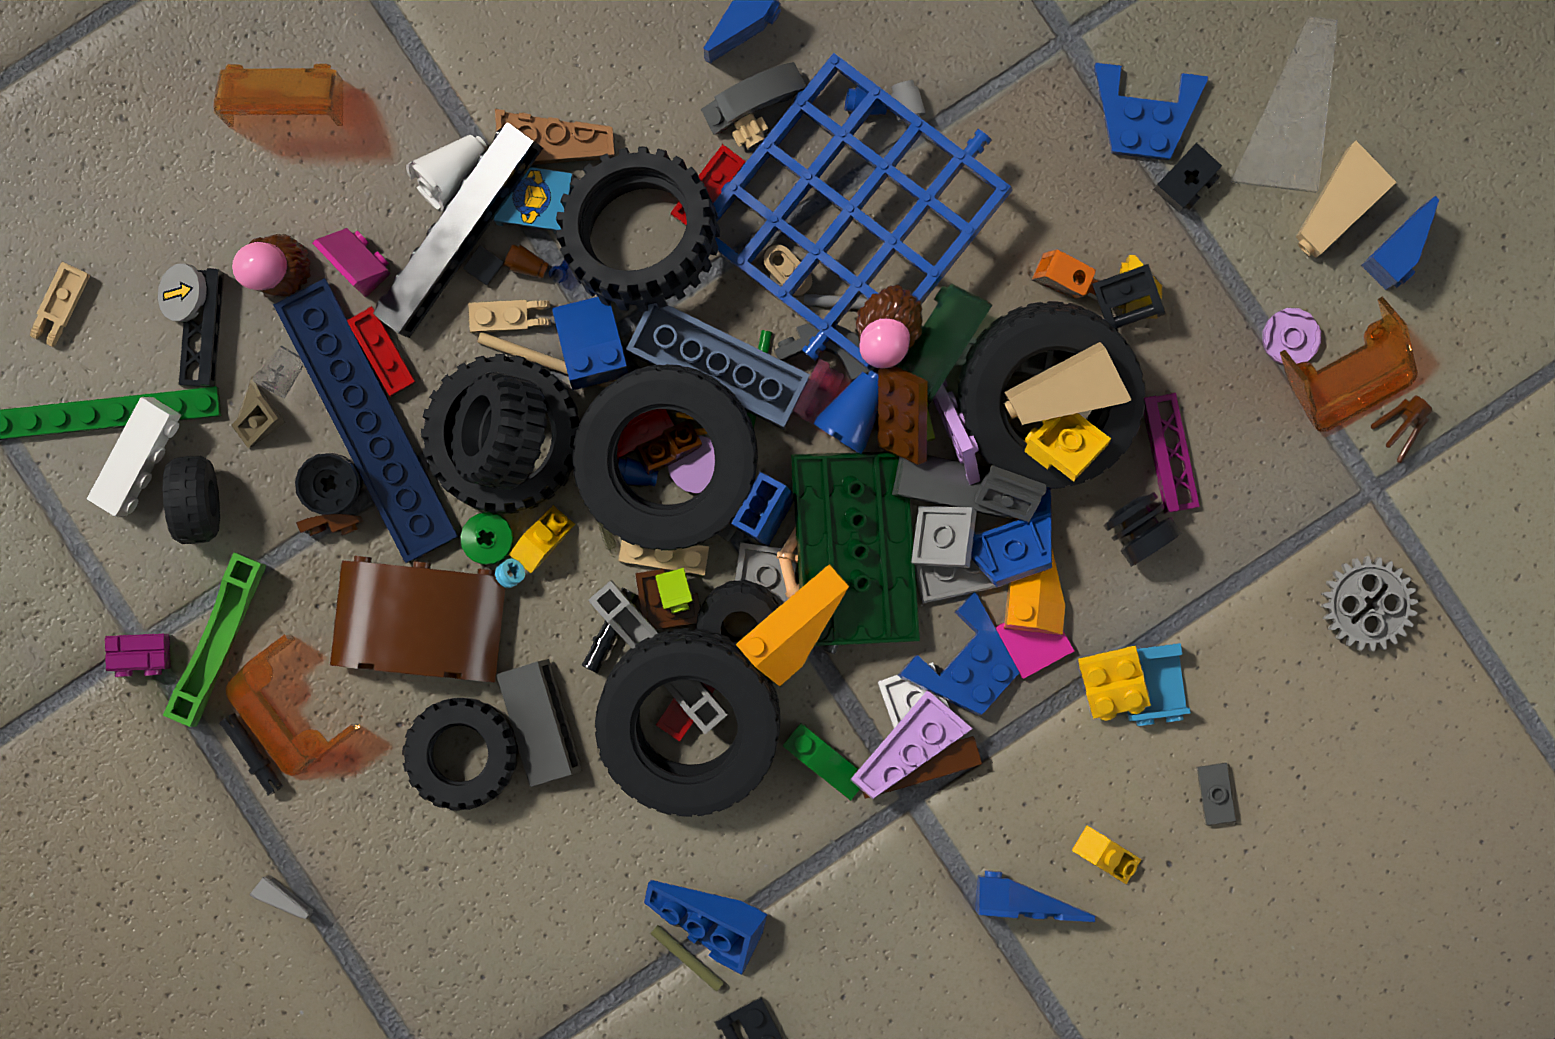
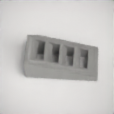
(277, 895)

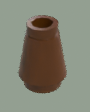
(525, 262)

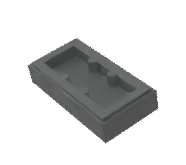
(1216, 793)

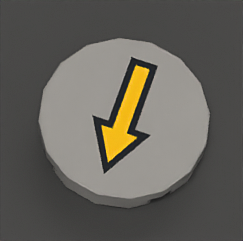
(181, 292)

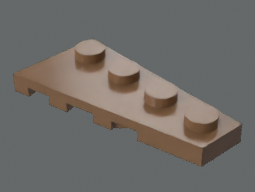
(561, 139)

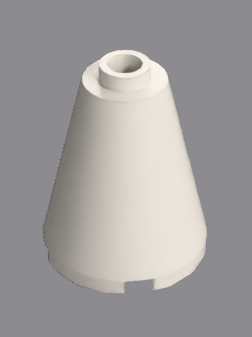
(445, 168)

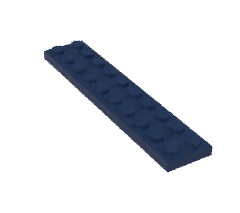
(365, 421)

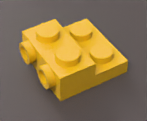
(1066, 443)
(1114, 683)

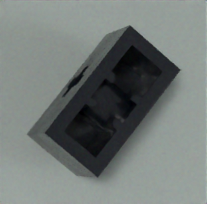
(1195, 162)

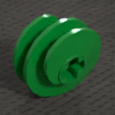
(490, 524)

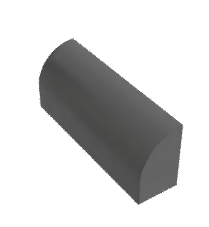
(940, 483)
(539, 722)

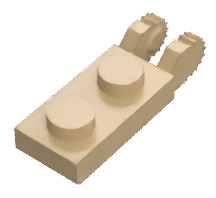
(59, 302)
(505, 316)

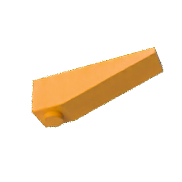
(1036, 603)
(789, 633)

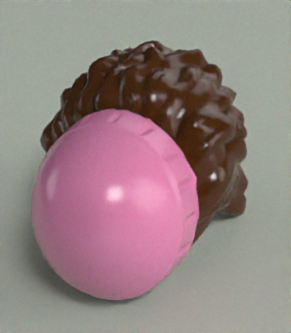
(272, 265)
(888, 326)

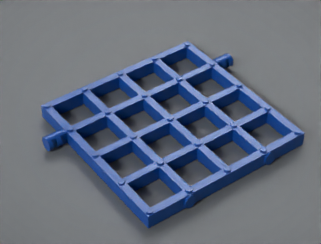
(852, 209)

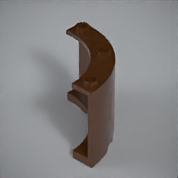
(418, 620)

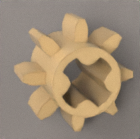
(750, 131)

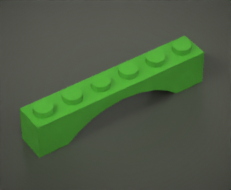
(204, 668)

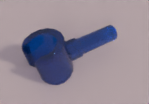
(563, 267)

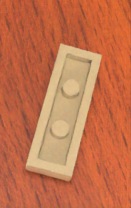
(692, 558)

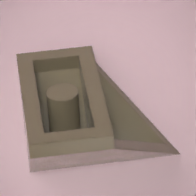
(256, 416)

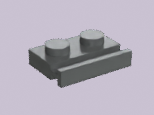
(1010, 493)

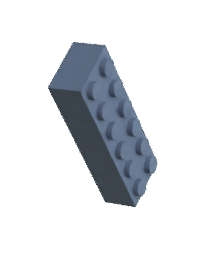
(760, 381)

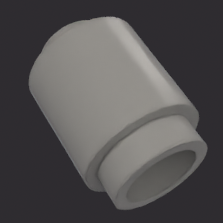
(909, 96)

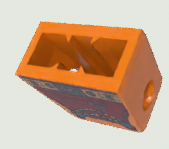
(1057, 272)

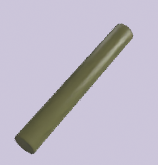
(687, 958)

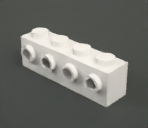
(134, 457)

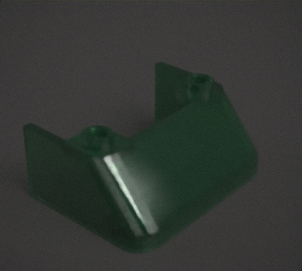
(945, 336)

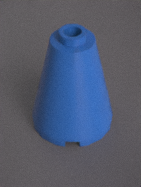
(852, 412)

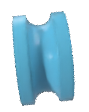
(503, 577)

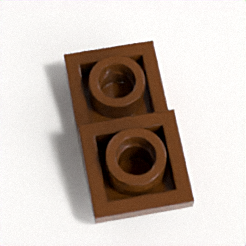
(669, 447)
(337, 522)

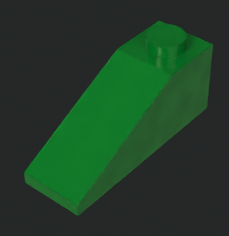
(822, 760)

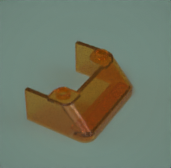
(278, 92)
(1359, 378)
(289, 752)

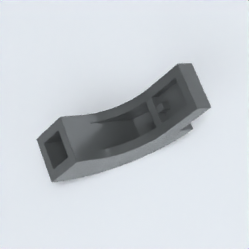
(753, 94)
(790, 348)

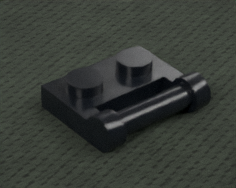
(1126, 289)
(754, 1019)

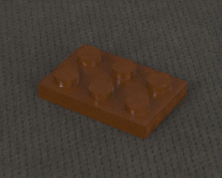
(902, 414)

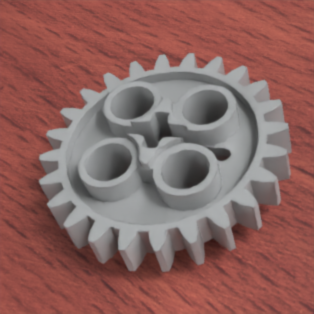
(1350, 585)

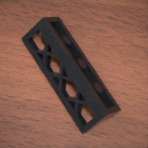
(209, 333)

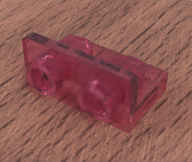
(818, 392)

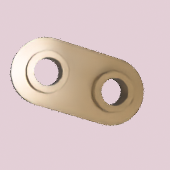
(782, 272)

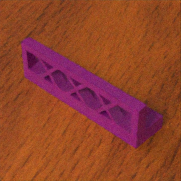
(1160, 453)

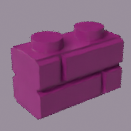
(137, 652)

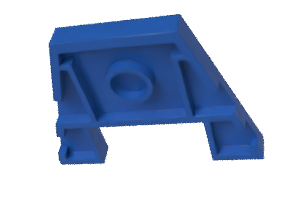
(1145, 125)
(1017, 547)
(977, 672)

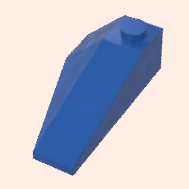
(1009, 898)
(719, 923)

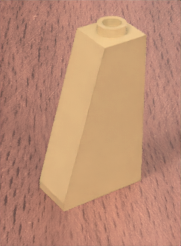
(1345, 198)
(1068, 388)

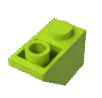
(674, 590)

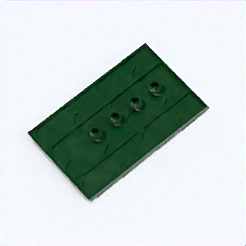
(866, 535)

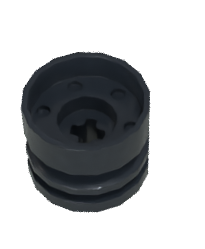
(312, 489)
(1142, 528)

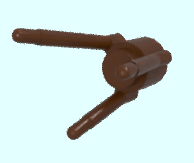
(1414, 413)

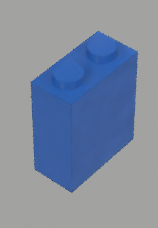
(764, 509)

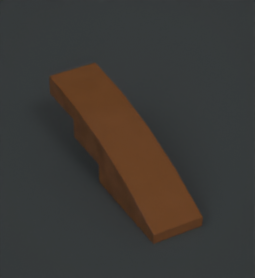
(954, 758)

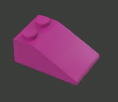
(353, 260)

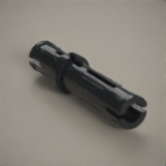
(603, 641)
(251, 754)

